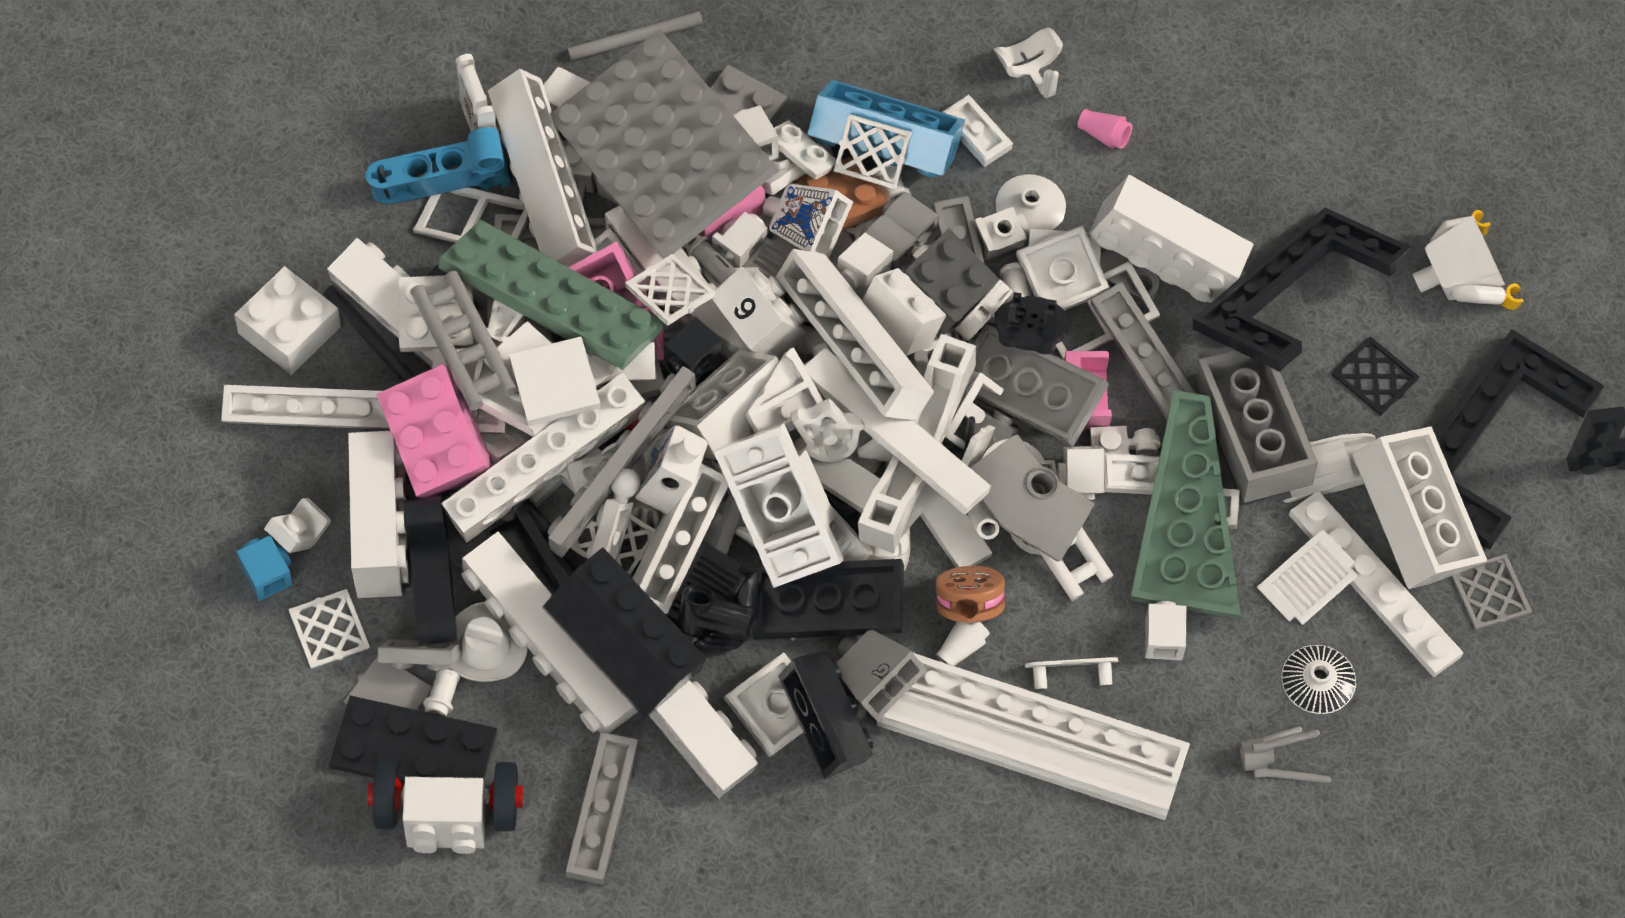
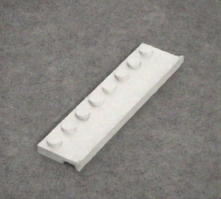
(1040, 737)

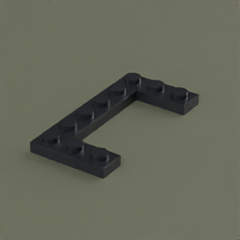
(1230, 315)
(1512, 362)
(1599, 441)

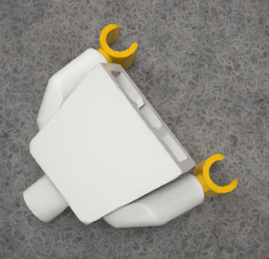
(1465, 265)

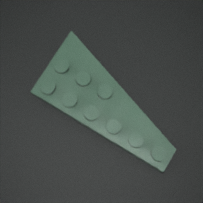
(1186, 530)

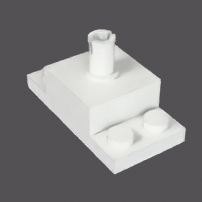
(781, 504)

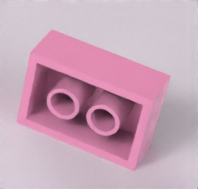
(435, 432)

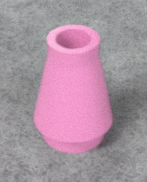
(1107, 128)

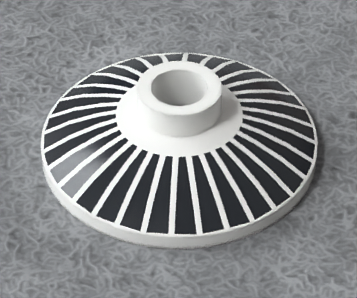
(1317, 694)

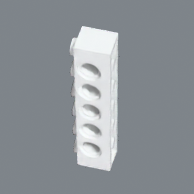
(542, 459)

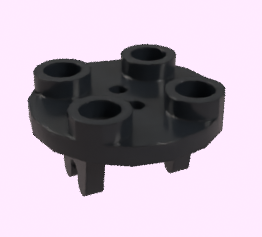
(1031, 323)

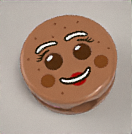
(970, 594)

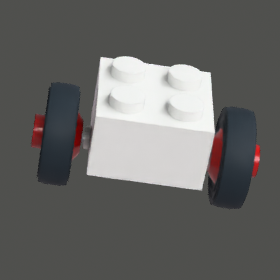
(444, 810)

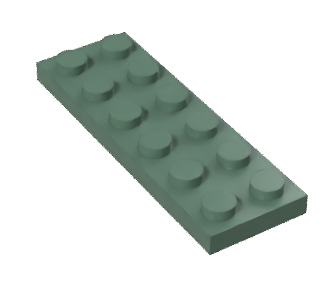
(551, 294)

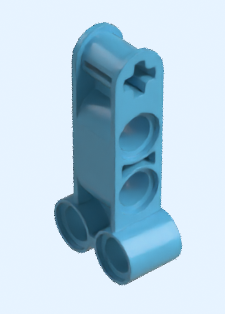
(480, 162)

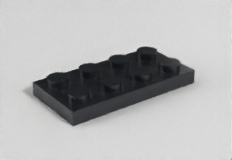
(832, 601)
(416, 739)

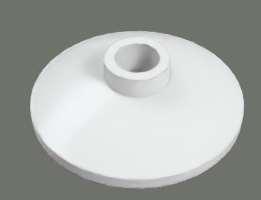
(1042, 214)

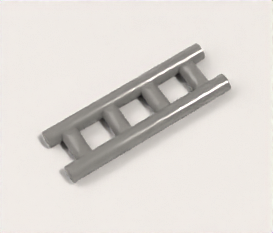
(456, 360)

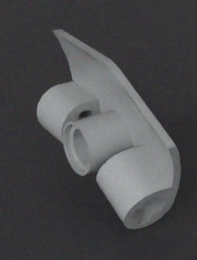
(1040, 520)

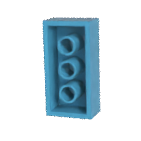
(933, 134)

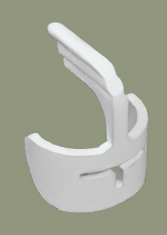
(1042, 41)

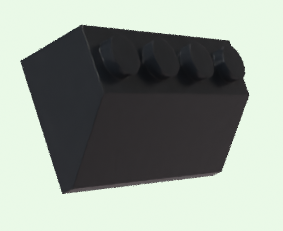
(624, 633)

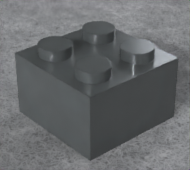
(951, 277)

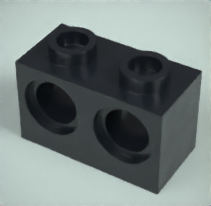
(695, 349)

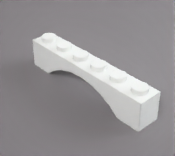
(900, 487)

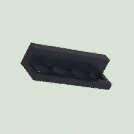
(532, 548)

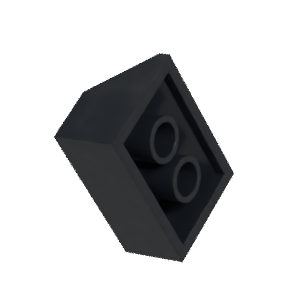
(826, 713)

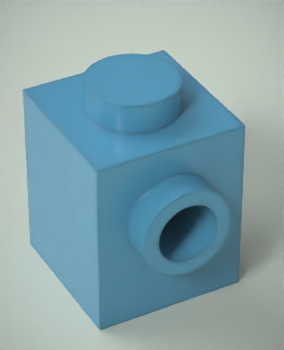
(265, 566)

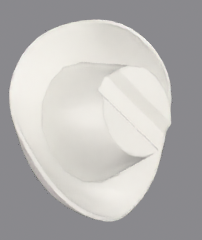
(486, 646)

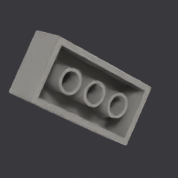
(1256, 425)

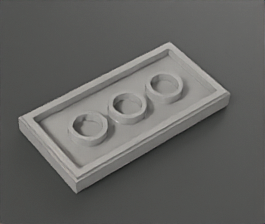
(1037, 387)

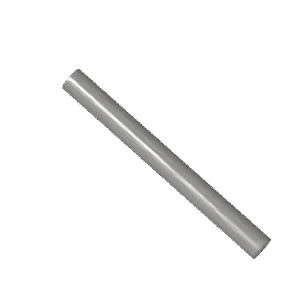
(634, 36)

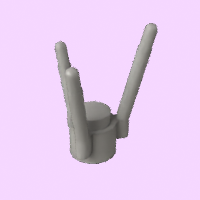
(1259, 753)

